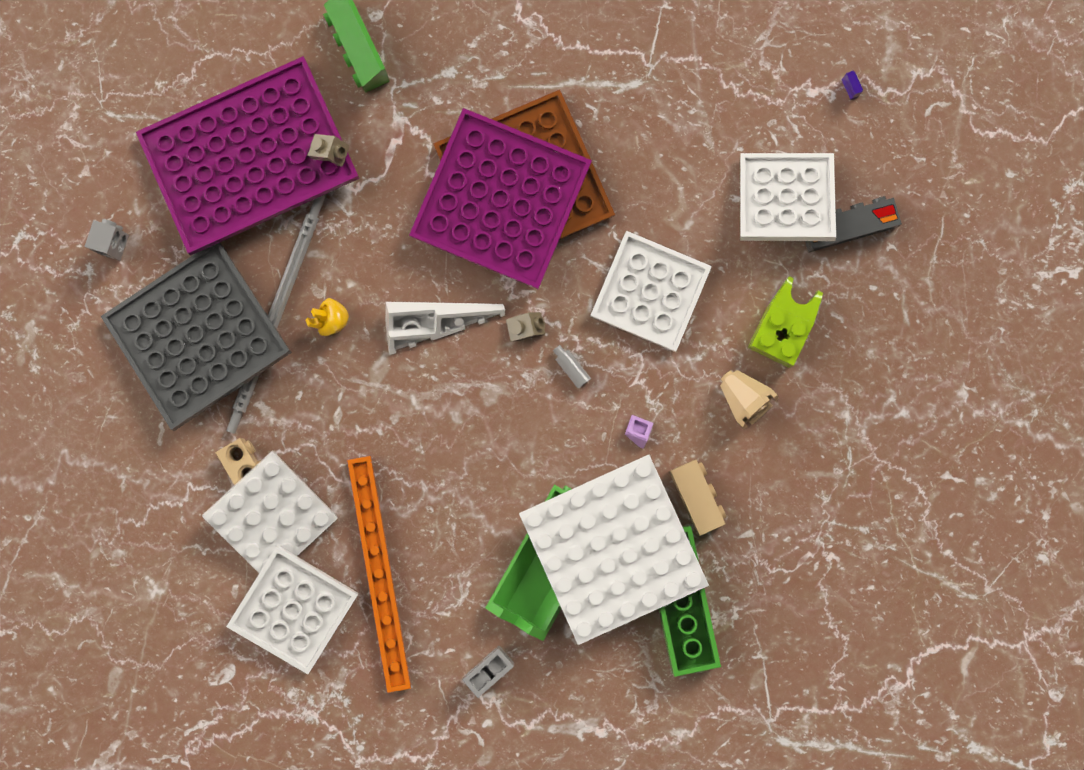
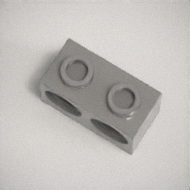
(107, 239)
(488, 671)

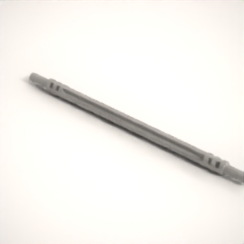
(280, 301)

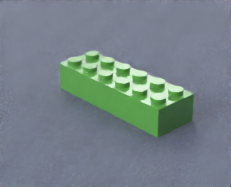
(689, 630)

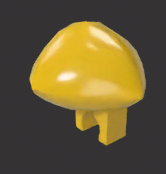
(329, 318)

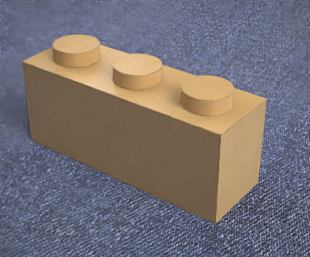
(698, 497)

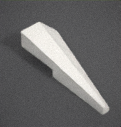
(417, 321)

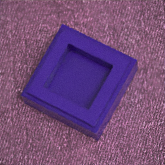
(852, 84)

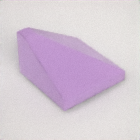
(638, 431)

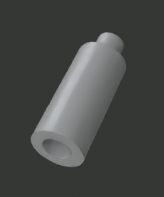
(571, 367)

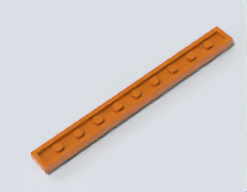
(379, 574)

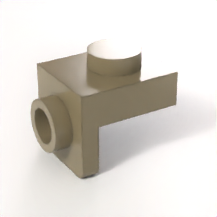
(328, 149)
(525, 326)

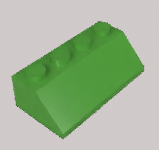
(357, 44)

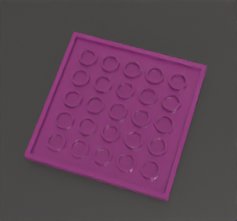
(500, 198)

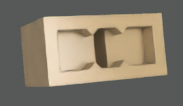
(237, 468)

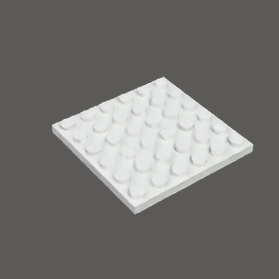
(613, 549)

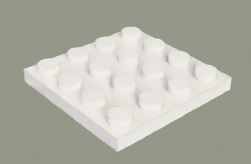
(787, 197)
(650, 291)
(269, 510)
(292, 609)

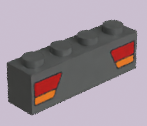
(861, 222)

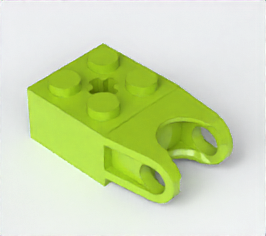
(789, 317)

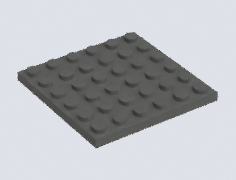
(195, 335)

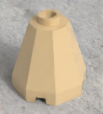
(746, 397)

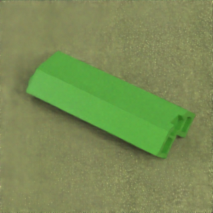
(525, 591)

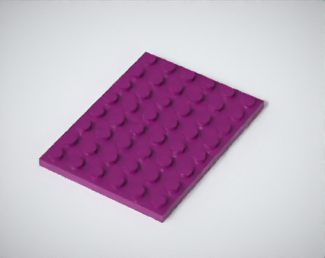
(244, 156)

